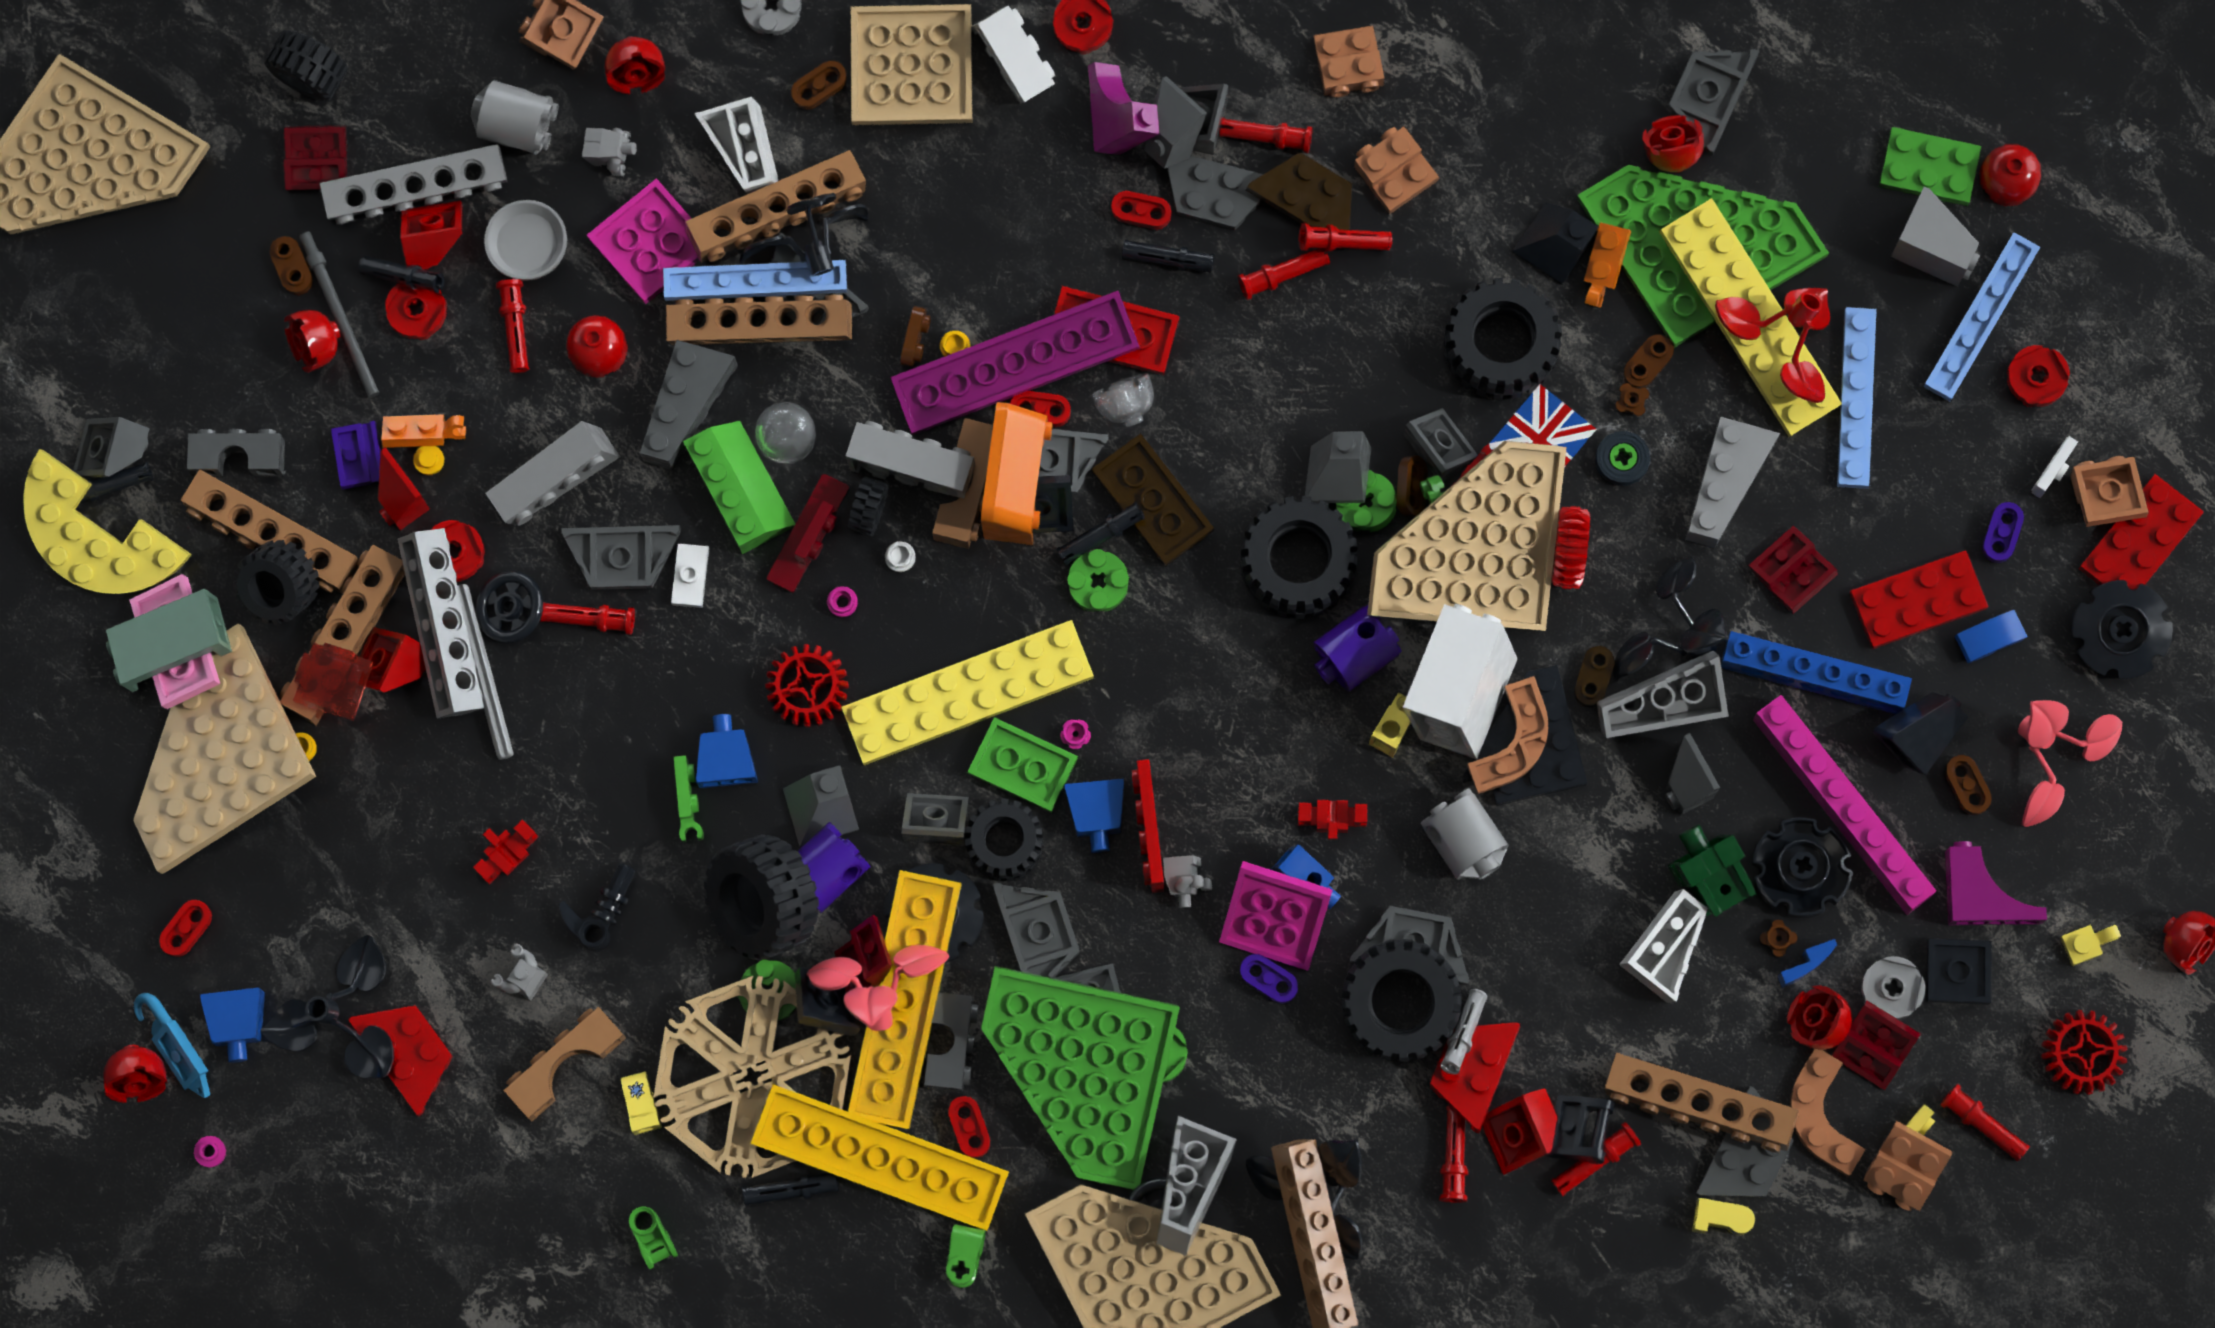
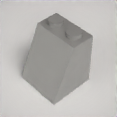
(1937, 241)

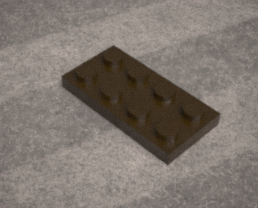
(1171, 516)

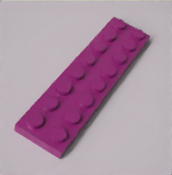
(1015, 362)

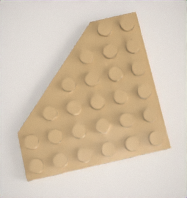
(88, 152)
(1479, 543)
(219, 760)
(1125, 1280)

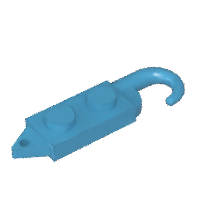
(174, 1046)

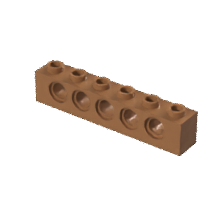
(701, 229)
(834, 328)
(207, 489)
(361, 624)
(1628, 1069)
(1314, 1234)

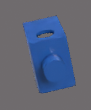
(724, 756)
(1096, 810)
(1300, 864)
(234, 1019)

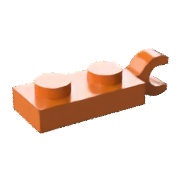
(1605, 261)
(421, 430)

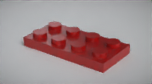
(1152, 328)
(2140, 546)
(1918, 599)
(1149, 837)

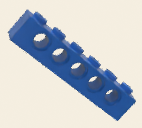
(1815, 673)

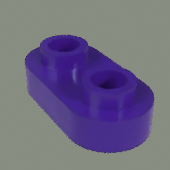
(2002, 533)
(1269, 978)

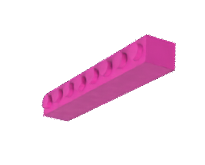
(1844, 805)

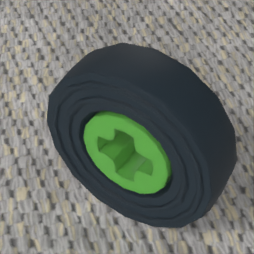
(1613, 470)

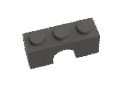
(211, 449)
(949, 1070)

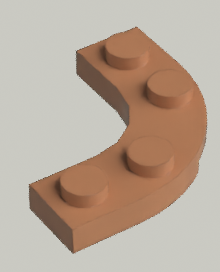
(1525, 747)
(1812, 1123)

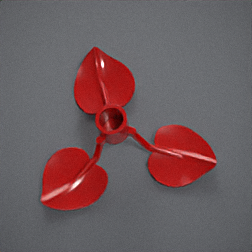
(1805, 309)

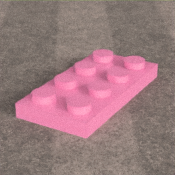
(188, 678)

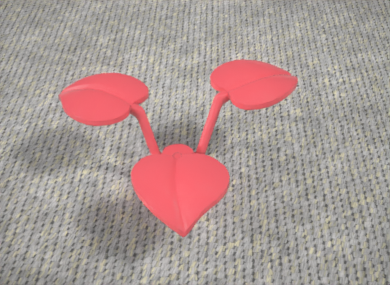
(2040, 730)
(874, 1004)

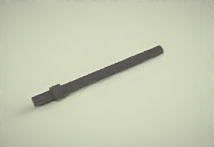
(317, 263)

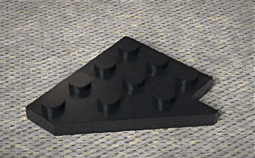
(1560, 761)

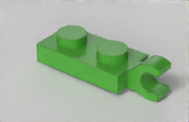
(687, 802)

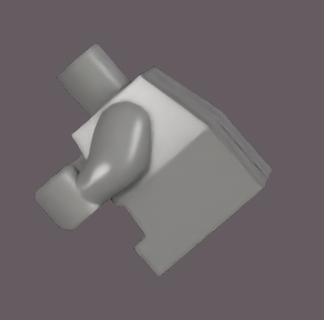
(608, 148)
(1183, 878)
(525, 976)

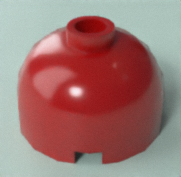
(634, 64)
(1674, 143)
(2010, 174)
(312, 338)
(596, 346)
(2189, 939)
(1819, 1018)
(134, 1073)

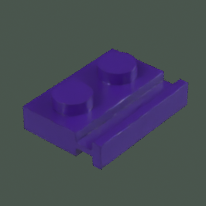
(357, 454)

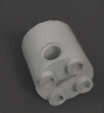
(513, 117)
(1466, 837)

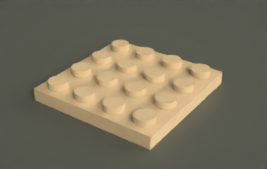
(911, 64)

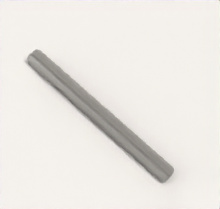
(485, 678)

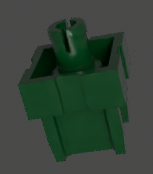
(1711, 866)

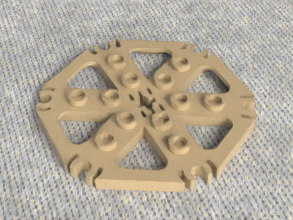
(729, 1058)

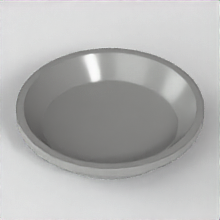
(525, 240)

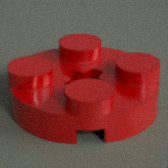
(1083, 39)
(421, 325)
(2042, 359)
(472, 553)

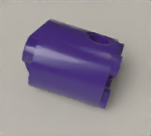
(1355, 650)
(832, 864)

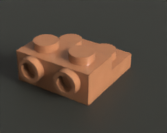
(560, 29)
(1349, 61)
(1395, 169)
(2109, 491)
(1907, 1167)

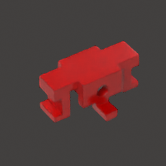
(1332, 816)
(505, 851)

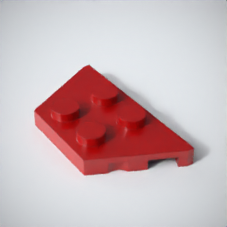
(418, 1052)
(1481, 1070)

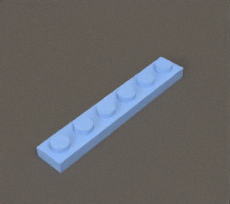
(751, 281)
(1981, 317)
(1856, 398)

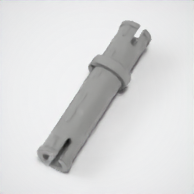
(1460, 1040)

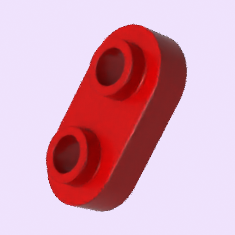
(1142, 207)
(1044, 403)
(184, 927)
(969, 1127)

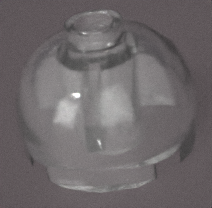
(1126, 400)
(785, 432)

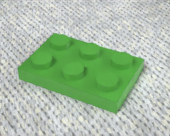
(1932, 162)
(1022, 765)

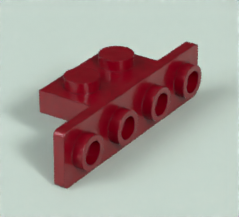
(806, 536)

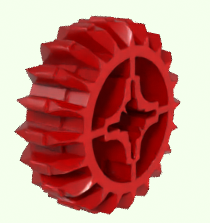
(1571, 547)
(798, 660)
(2083, 1039)

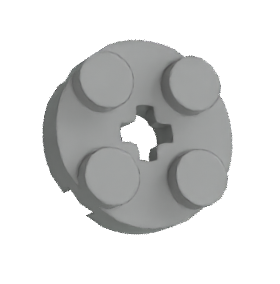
(771, 21)
(1907, 979)

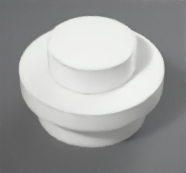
(900, 556)

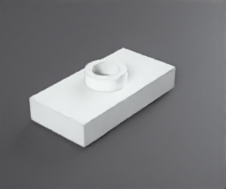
(2056, 467)
(690, 575)

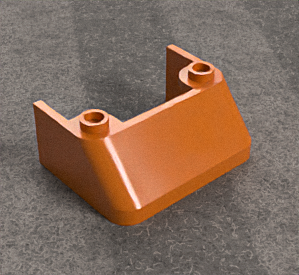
(1013, 474)

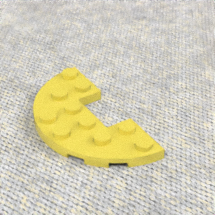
(80, 547)

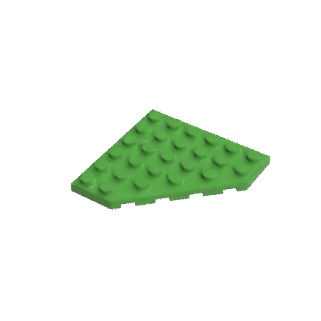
(1645, 202)
(1085, 1066)

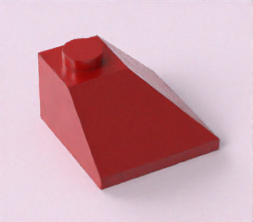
(430, 232)
(397, 494)
(395, 659)
(1521, 1130)

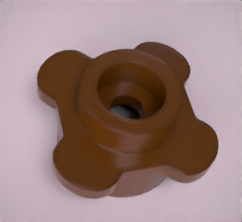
(1624, 404)
(1778, 947)

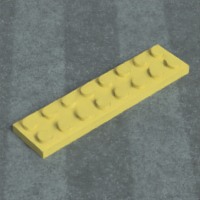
(1722, 270)
(967, 692)

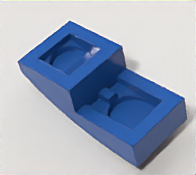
(1991, 636)
(1813, 958)

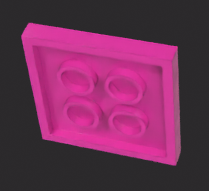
(644, 239)
(1275, 915)

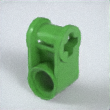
(652, 1238)
(964, 1249)

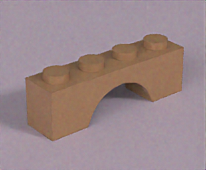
(957, 520)
(533, 1088)

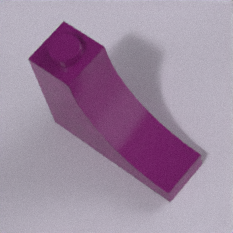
(1116, 119)
(1976, 898)

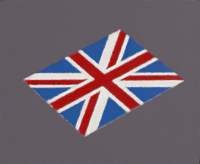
(1547, 422)

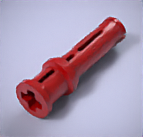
(1280, 135)
(1332, 238)
(1270, 276)
(516, 310)
(602, 618)
(1972, 1113)
(1613, 1147)
(1454, 1168)

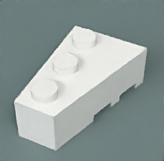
(1015, 53)
(742, 141)
(1666, 945)

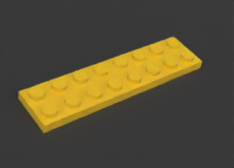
(895, 1057)
(879, 1157)

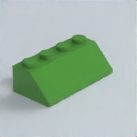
(739, 485)

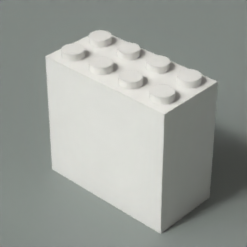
(1460, 680)

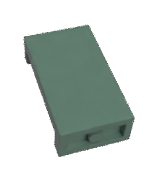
(167, 638)

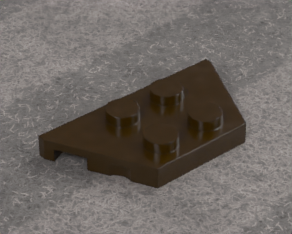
(1306, 192)

